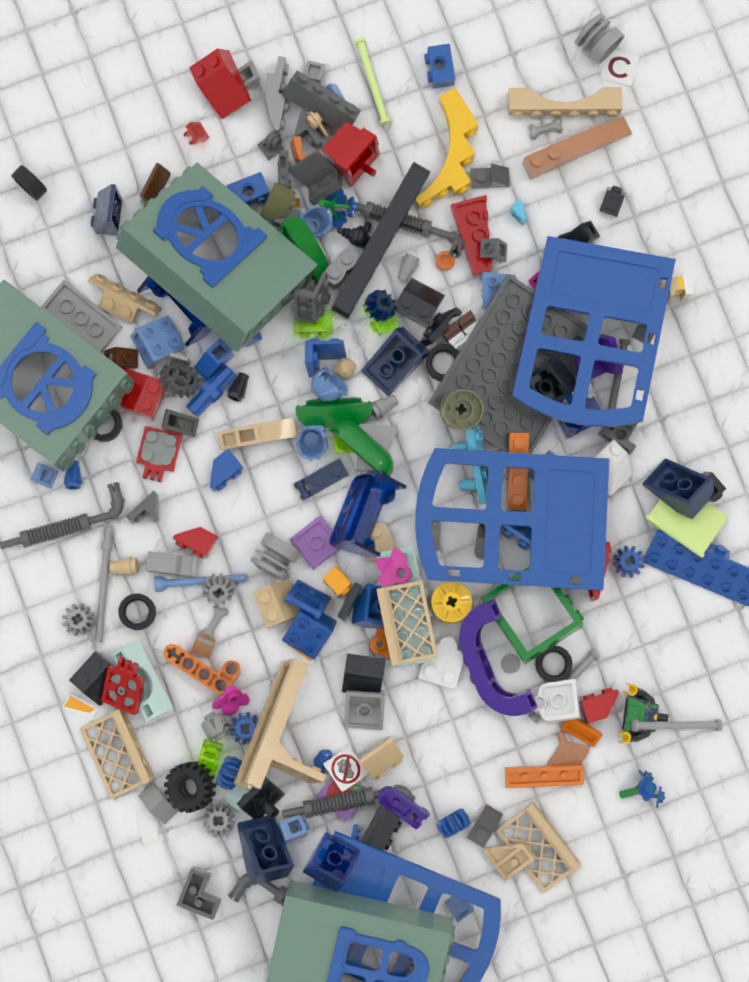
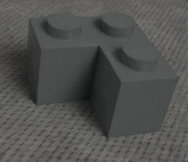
(193, 895)

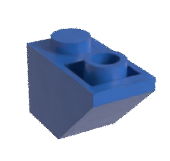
(214, 359)
(223, 469)

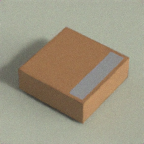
(203, 645)

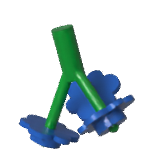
(337, 200)
(647, 789)

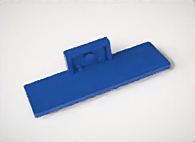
(711, 572)

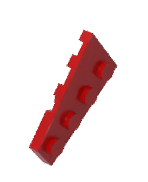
(472, 225)

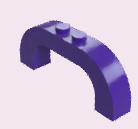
(480, 669)

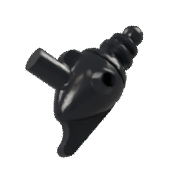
(357, 236)

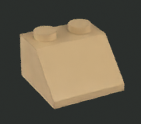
(272, 604)
(381, 758)

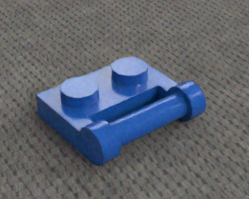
(308, 599)

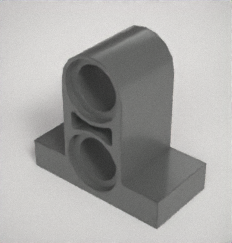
(609, 435)

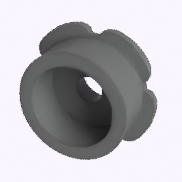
(273, 140)

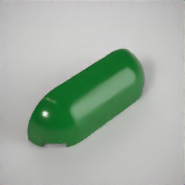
(299, 233)
(330, 412)
(364, 446)

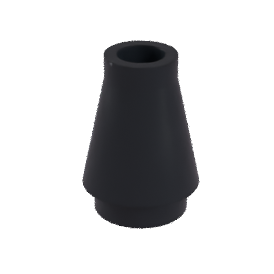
(238, 388)

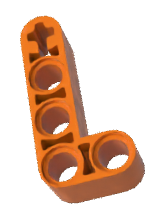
(199, 666)

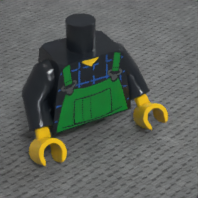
(640, 707)

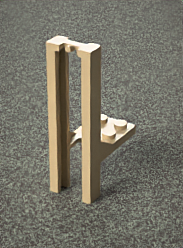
(264, 745)

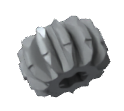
(225, 591)
(81, 625)
(218, 813)

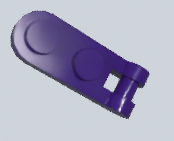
(402, 806)

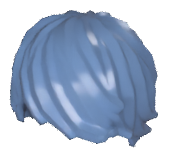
(318, 220)
(328, 385)
(311, 442)

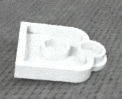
(446, 667)
(558, 701)

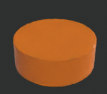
(444, 261)

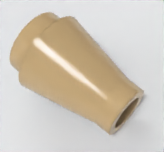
(126, 566)

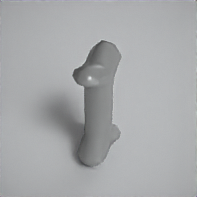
(536, 131)
(218, 614)

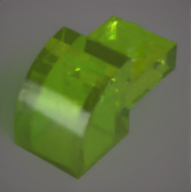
(210, 755)

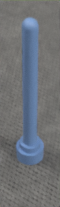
(162, 583)

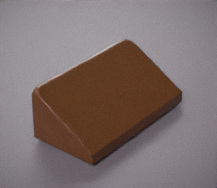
(155, 182)

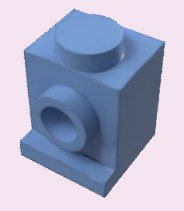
(297, 822)

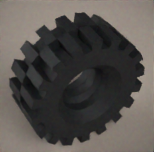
(177, 787)

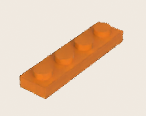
(517, 477)
(544, 775)

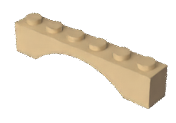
(526, 102)

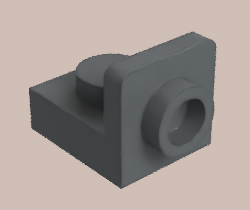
(494, 248)

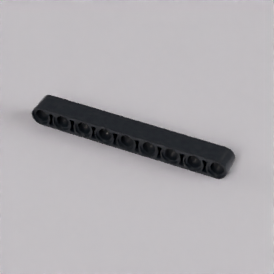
(380, 240)

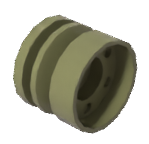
(472, 407)

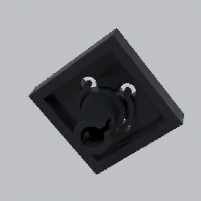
(262, 800)

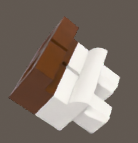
(460, 330)

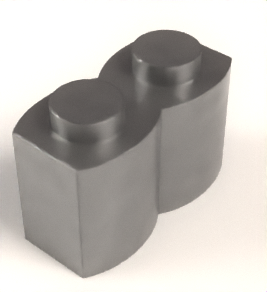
(341, 268)

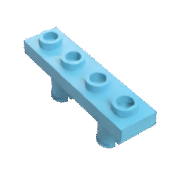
(480, 480)

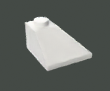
(619, 466)

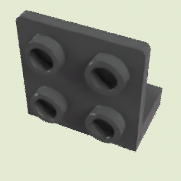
(318, 176)
(311, 305)

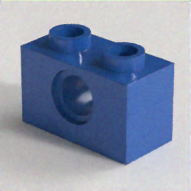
(440, 77)
(254, 182)

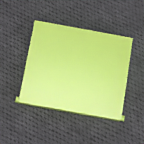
(692, 533)

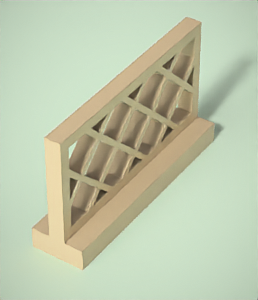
(390, 627)
(133, 749)
(554, 839)

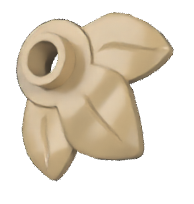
(315, 122)

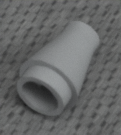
(408, 266)
(383, 406)

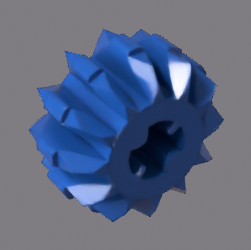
(631, 568)
(239, 729)
(228, 772)
(453, 823)

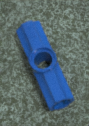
(211, 390)

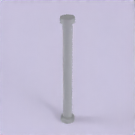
(574, 675)
(717, 725)

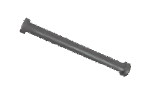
(617, 380)

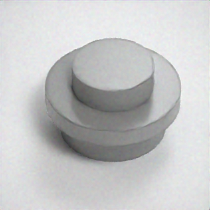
(510, 663)

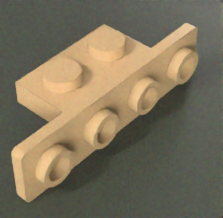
(122, 301)

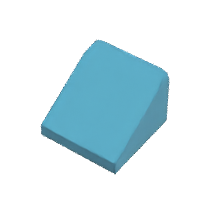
(518, 212)

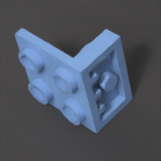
(157, 340)

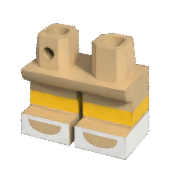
(679, 286)

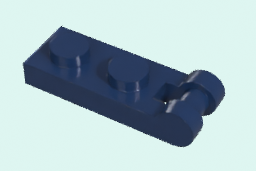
(321, 479)

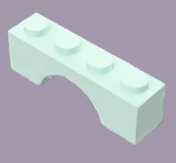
(154, 699)

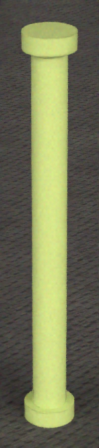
(360, 42)

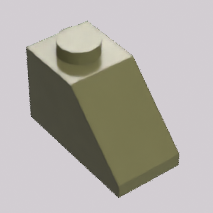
(278, 202)

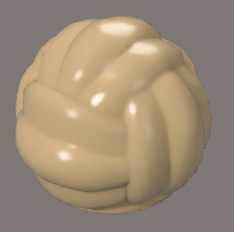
(345, 367)

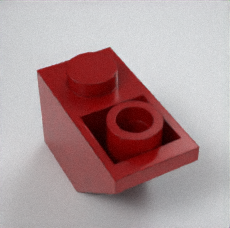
(197, 539)
(599, 706)

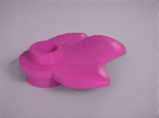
(390, 568)
(231, 700)

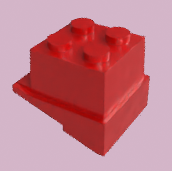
(352, 152)

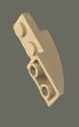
(257, 433)

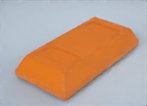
(582, 731)

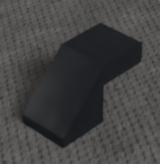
(584, 232)

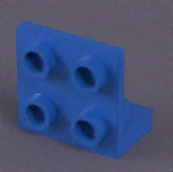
(322, 350)
(519, 533)
(309, 634)

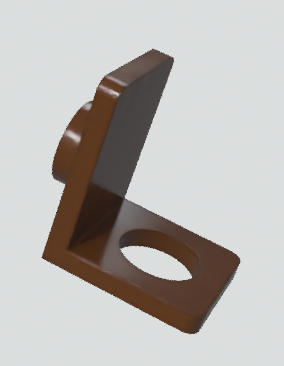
(123, 356)

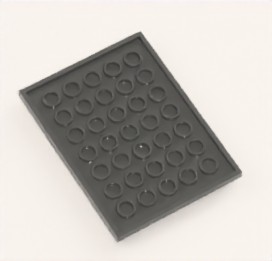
(492, 359)

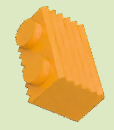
(337, 582)

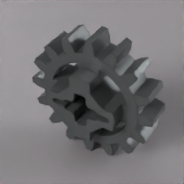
(181, 379)

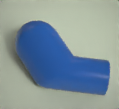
(321, 758)

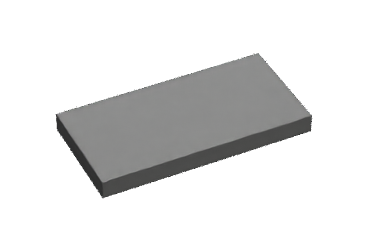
(82, 316)

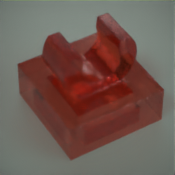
(197, 133)

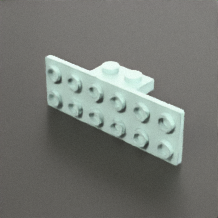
(407, 603)

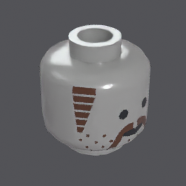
(215, 726)

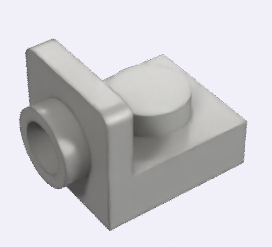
(314, 71)

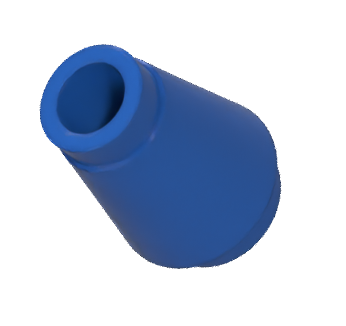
(73, 477)

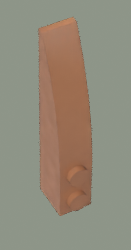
(575, 147)

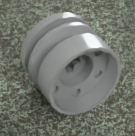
(595, 35)
(275, 556)

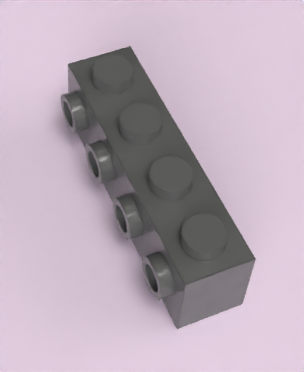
(317, 98)

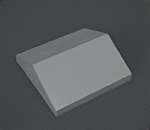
(364, 710)

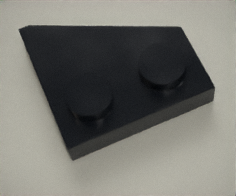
(439, 326)

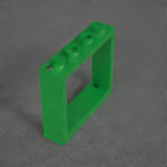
(528, 656)

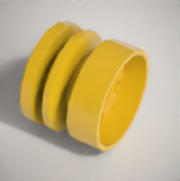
(446, 613)

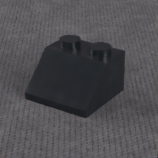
(419, 302)
(553, 379)
(363, 673)
(91, 677)
(381, 829)

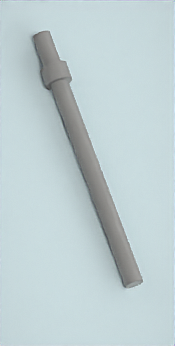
(106, 546)

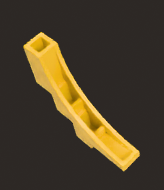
(452, 176)

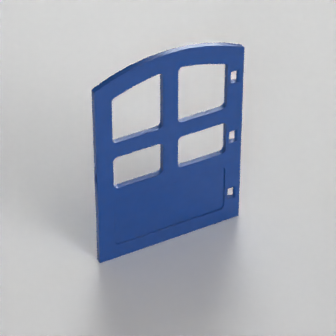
(603, 285)
(564, 522)
(375, 878)

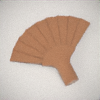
(568, 752)

